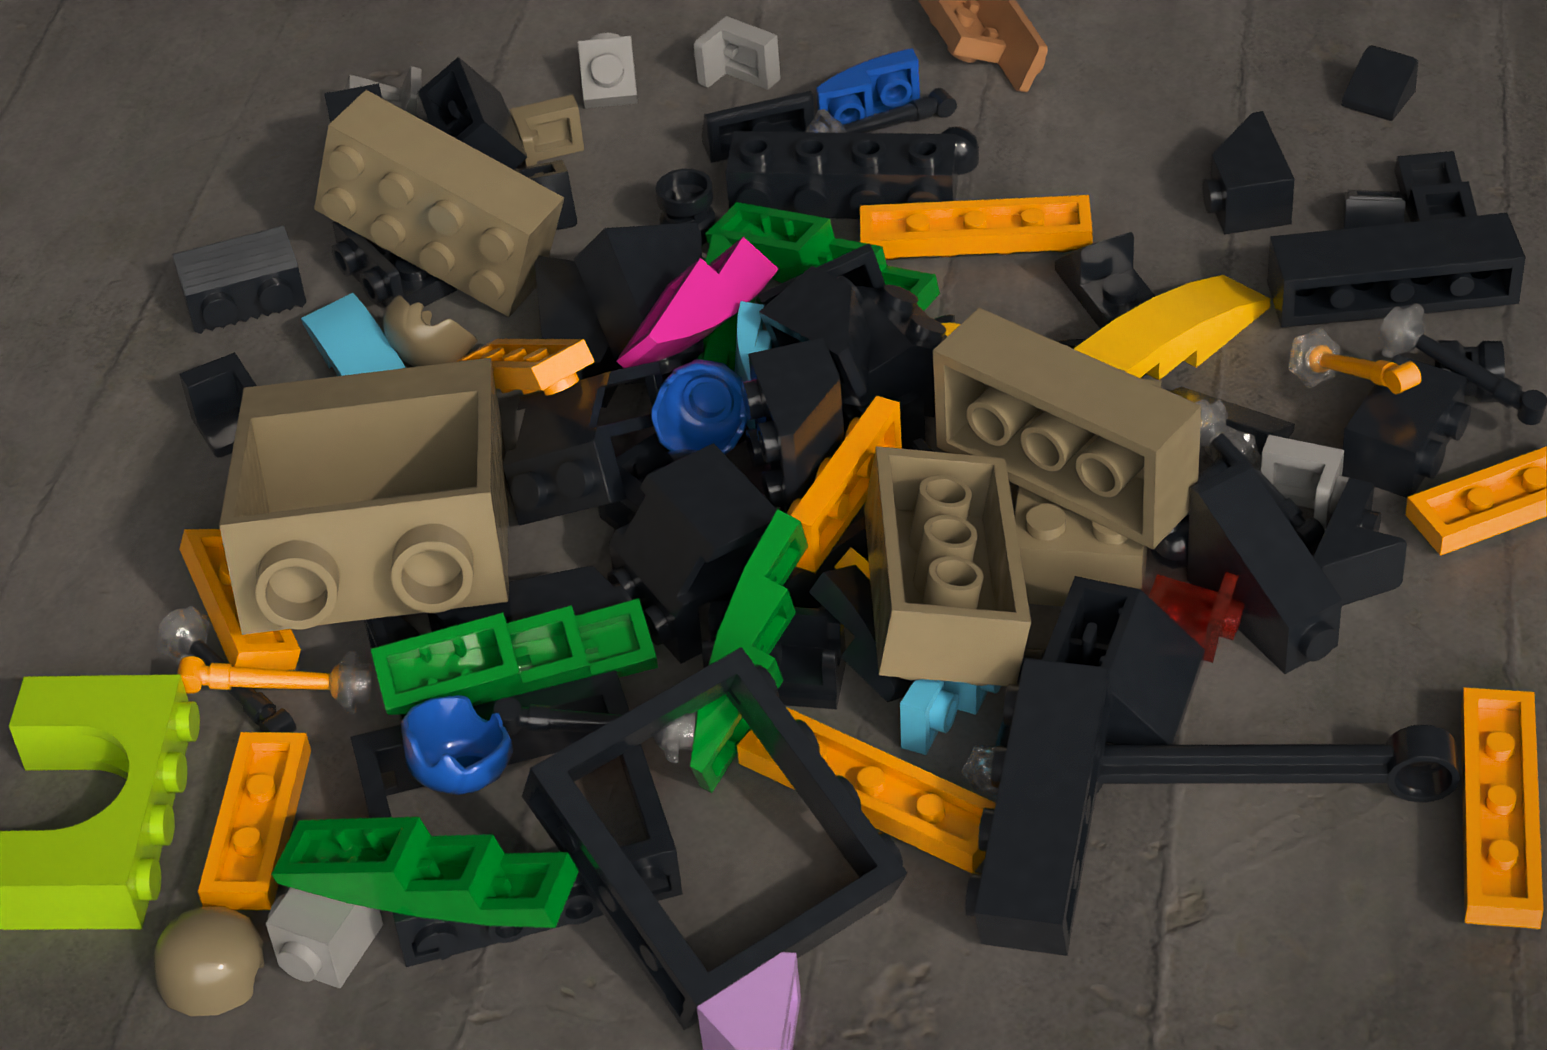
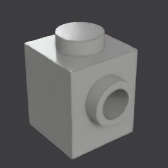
(320, 935)

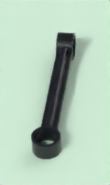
(1297, 764)

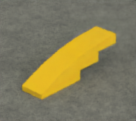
(1177, 327)

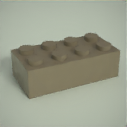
(436, 202)
(1068, 426)
(1064, 545)
(945, 568)

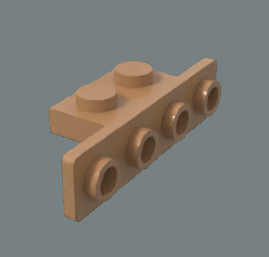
(991, 33)

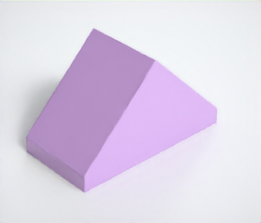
(755, 1010)

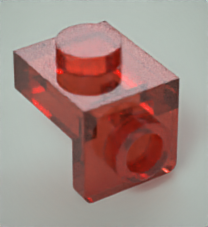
(1200, 611)

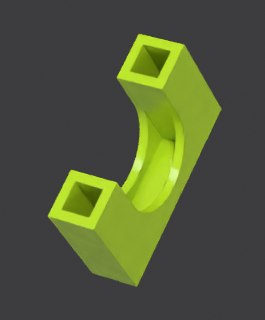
(109, 864)

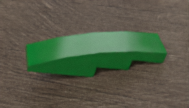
(803, 241)
(755, 622)
(504, 659)
(407, 871)

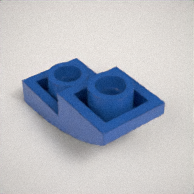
(871, 87)

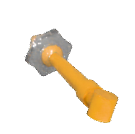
(1317, 358)
(348, 681)

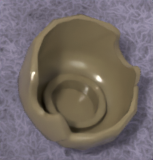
(420, 342)
(208, 961)

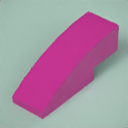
(698, 303)

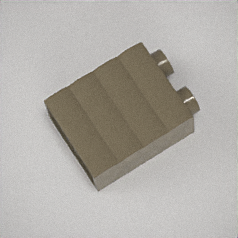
(367, 497)

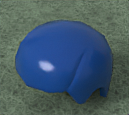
(700, 407)
(453, 746)

